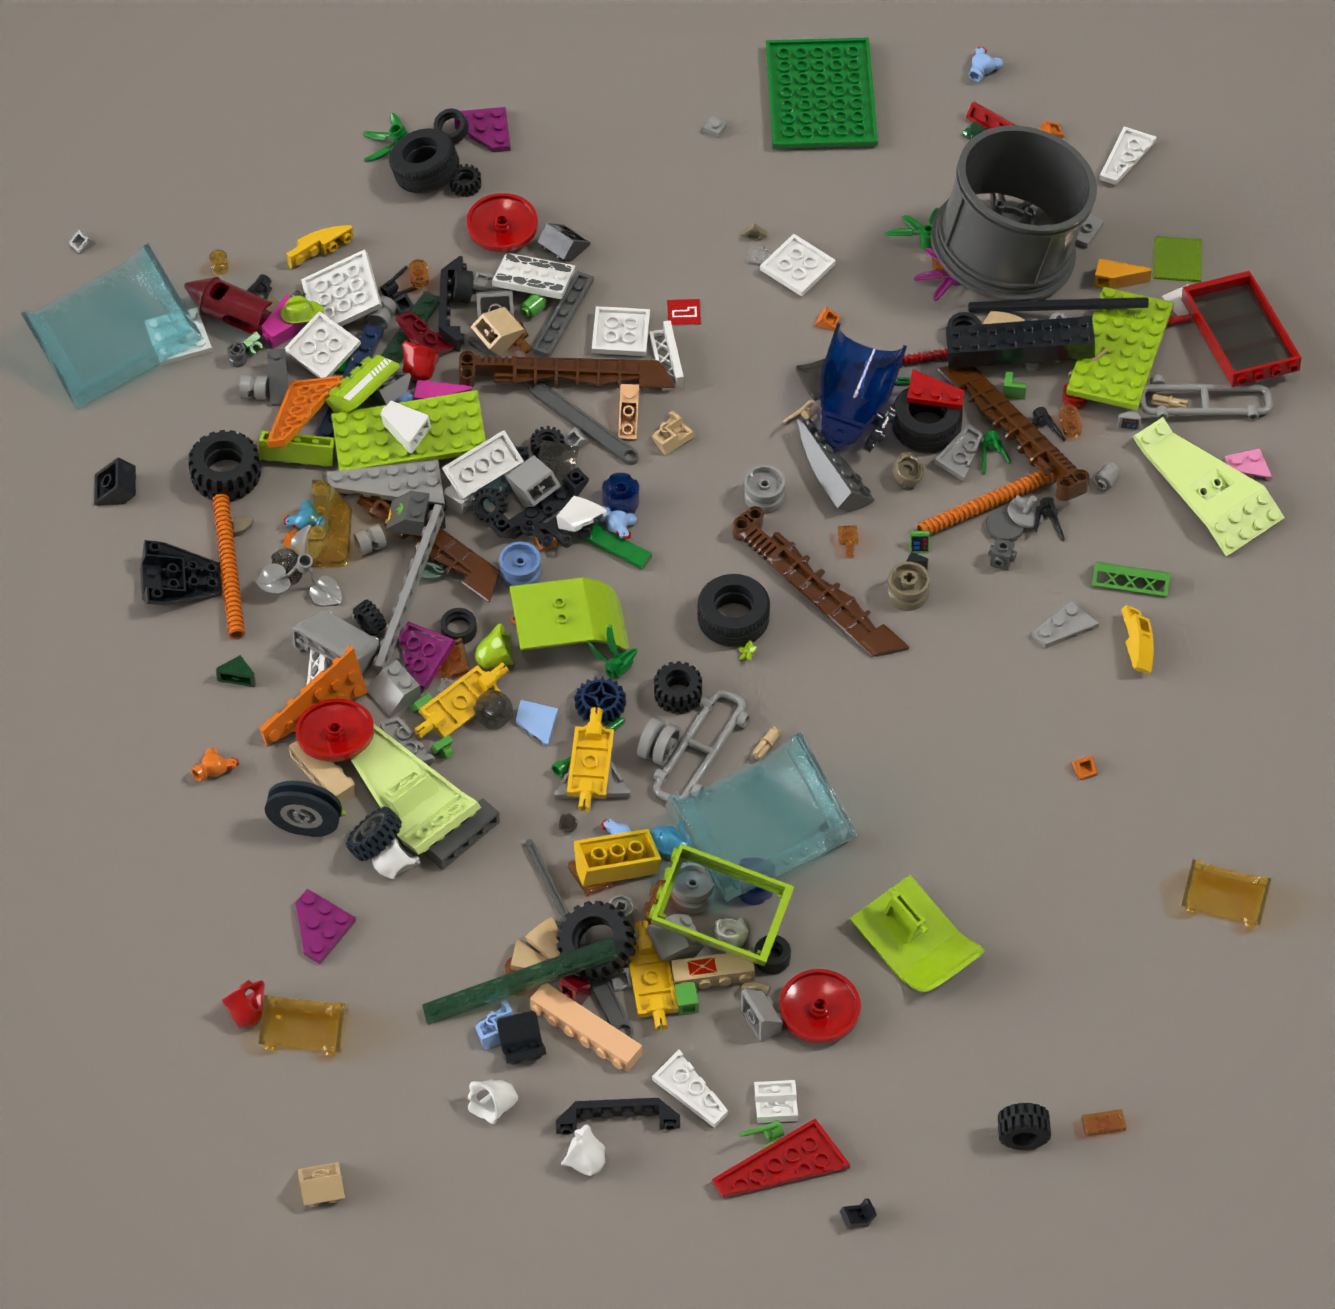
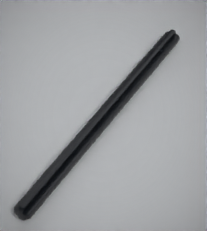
(1061, 304)

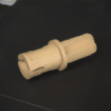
(1169, 402)
(766, 743)

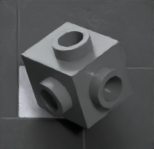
(1002, 554)

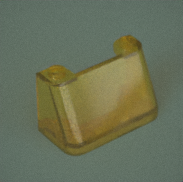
(330, 542)
(1225, 893)
(303, 1024)

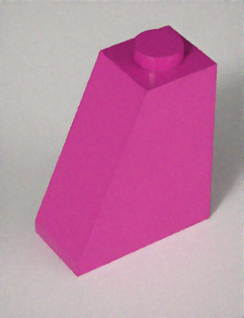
(278, 331)

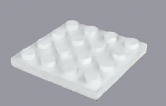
(344, 289)

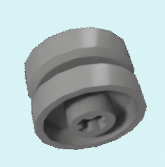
(764, 488)
(658, 741)
(692, 890)

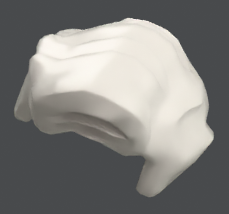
(731, 931)

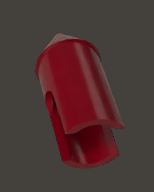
(229, 304)

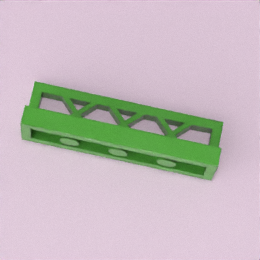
(1131, 571)

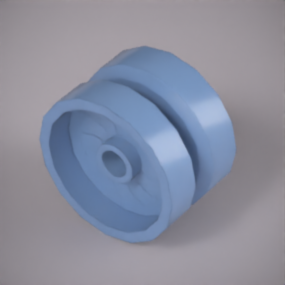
(520, 564)

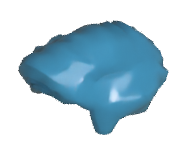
(666, 839)

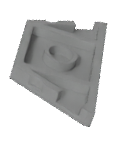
(615, 789)

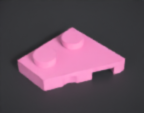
(1249, 463)

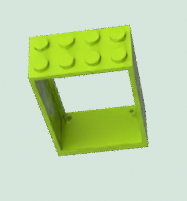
(686, 853)

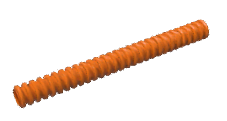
(985, 502)
(228, 566)

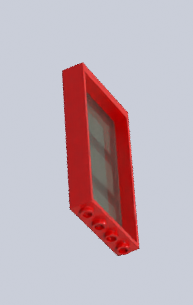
(1241, 329)

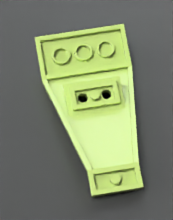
(1232, 510)
(413, 791)

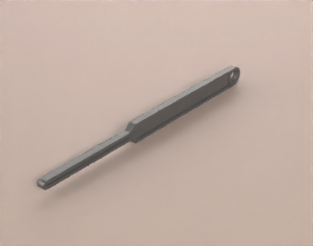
(572, 414)
(602, 990)

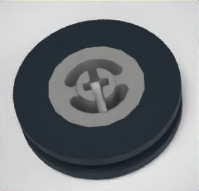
(303, 808)

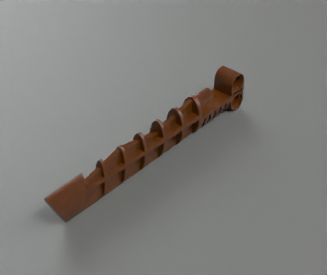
(579, 370)
(1032, 443)
(446, 551)
(827, 597)

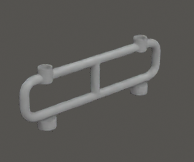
(1157, 384)
(739, 718)

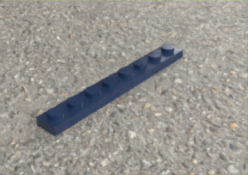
(369, 341)

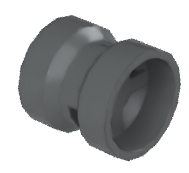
(237, 354)

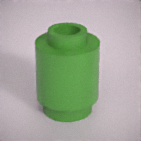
(533, 306)

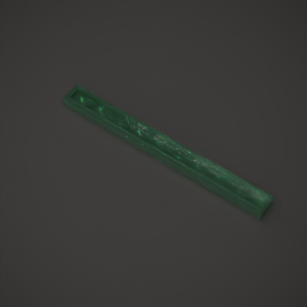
(520, 980)

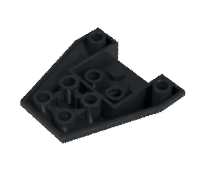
(176, 575)

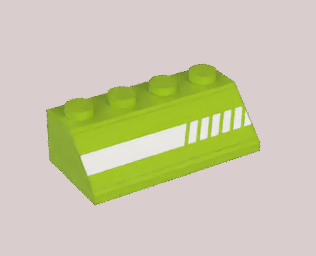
(361, 383)

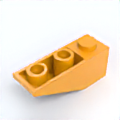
(1120, 275)

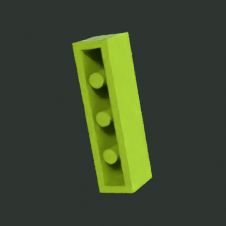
(301, 449)

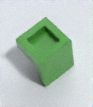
(1013, 389)
(687, 998)

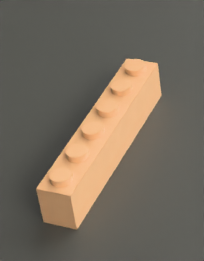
(586, 1027)

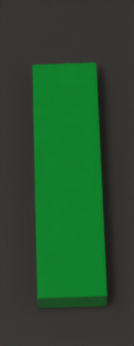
(618, 547)

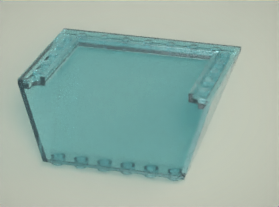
(113, 328)
(764, 816)

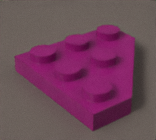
(488, 127)
(424, 652)
(321, 925)

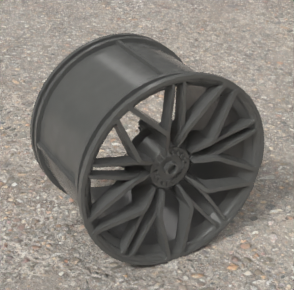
(1001, 247)

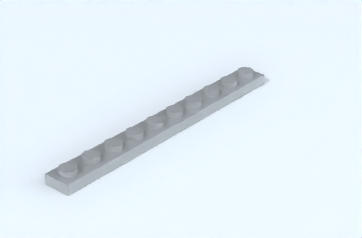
(411, 583)

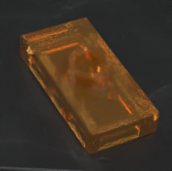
(1103, 1122)

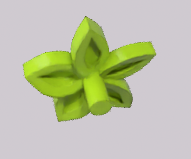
(748, 651)

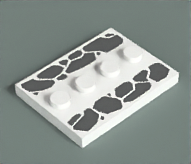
(533, 275)

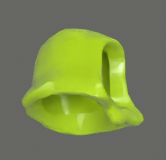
(492, 649)

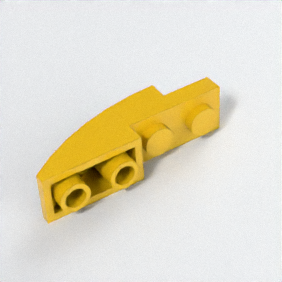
(322, 241)
(1140, 643)

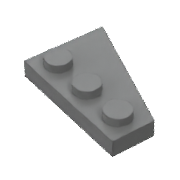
(960, 453)
(1065, 623)
(401, 733)

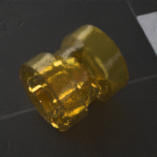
(218, 262)

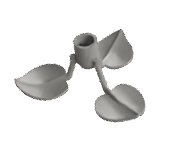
(275, 581)

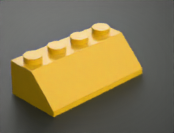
(616, 857)

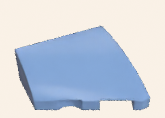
(537, 720)
(488, 1030)

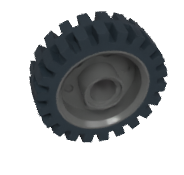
(374, 834)

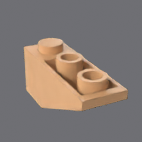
(628, 411)

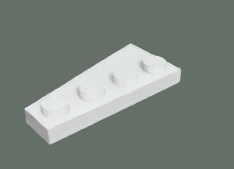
(1125, 154)
(686, 1086)

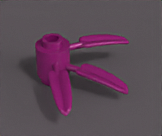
(937, 274)

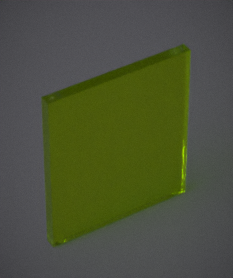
(1178, 259)

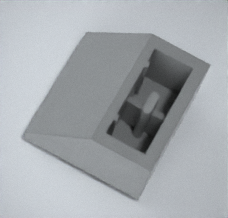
(532, 481)

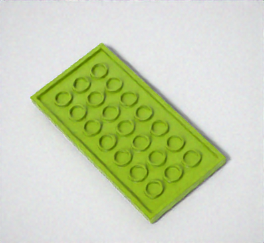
(1131, 346)
(366, 442)

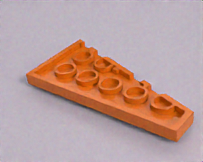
(299, 406)
(339, 681)

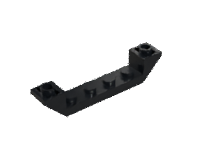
(450, 334)
(572, 486)
(567, 1122)

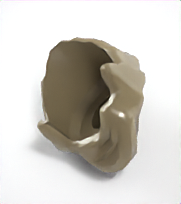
(908, 470)

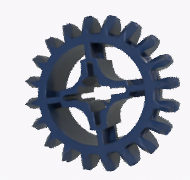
(589, 695)

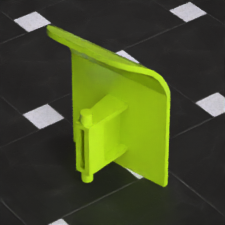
(567, 613)
(915, 936)

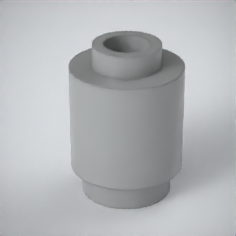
(1107, 476)

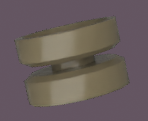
(908, 586)

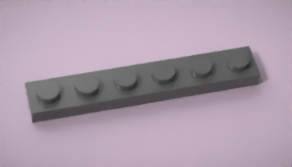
(563, 314)

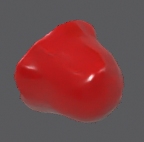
(419, 361)
(247, 1009)

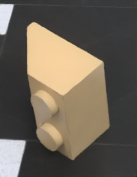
(321, 1184)

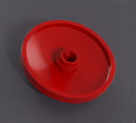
(502, 222)
(334, 730)
(819, 1006)

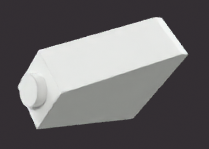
(405, 424)

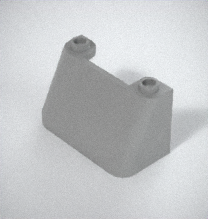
(331, 637)

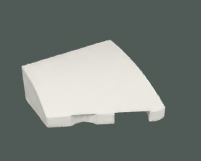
(578, 513)

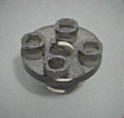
(288, 559)
(493, 709)

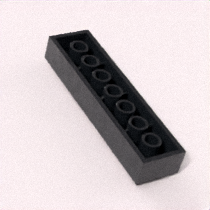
(1020, 342)

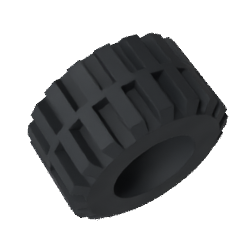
(678, 700)
(1024, 1126)

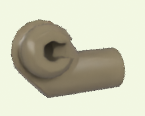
(755, 985)

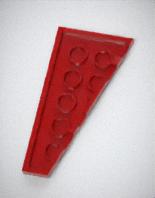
(793, 1158)

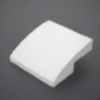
(776, 1101)

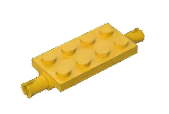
(455, 704)
(590, 761)
(651, 981)

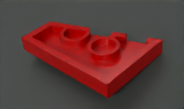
(933, 392)

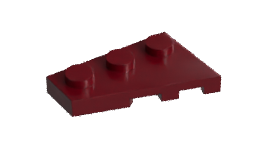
(420, 334)

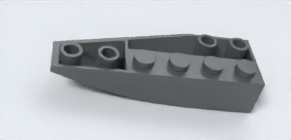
(832, 470)

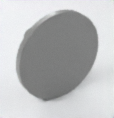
(1024, 511)

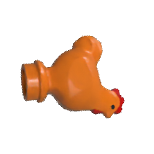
(213, 765)

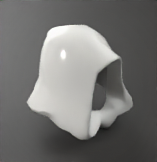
(394, 860)
(498, 1101)
(585, 1152)

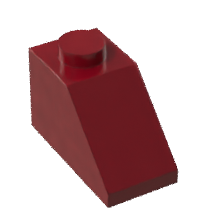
(575, 988)

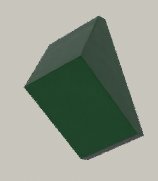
(236, 672)

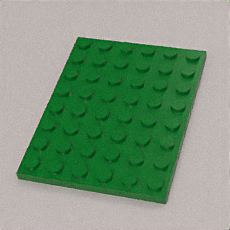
(821, 93)

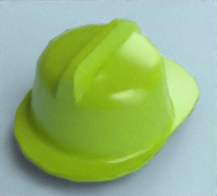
(300, 310)

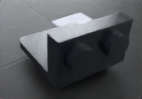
(520, 1037)

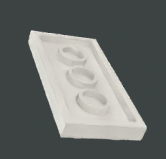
(482, 464)

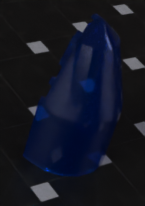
(854, 387)

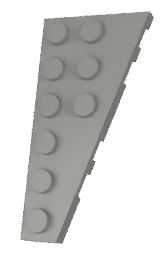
(391, 480)

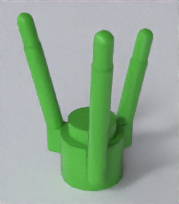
(771, 1131)

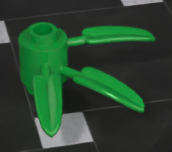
(396, 132)
(923, 231)
(620, 663)

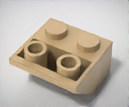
(498, 329)

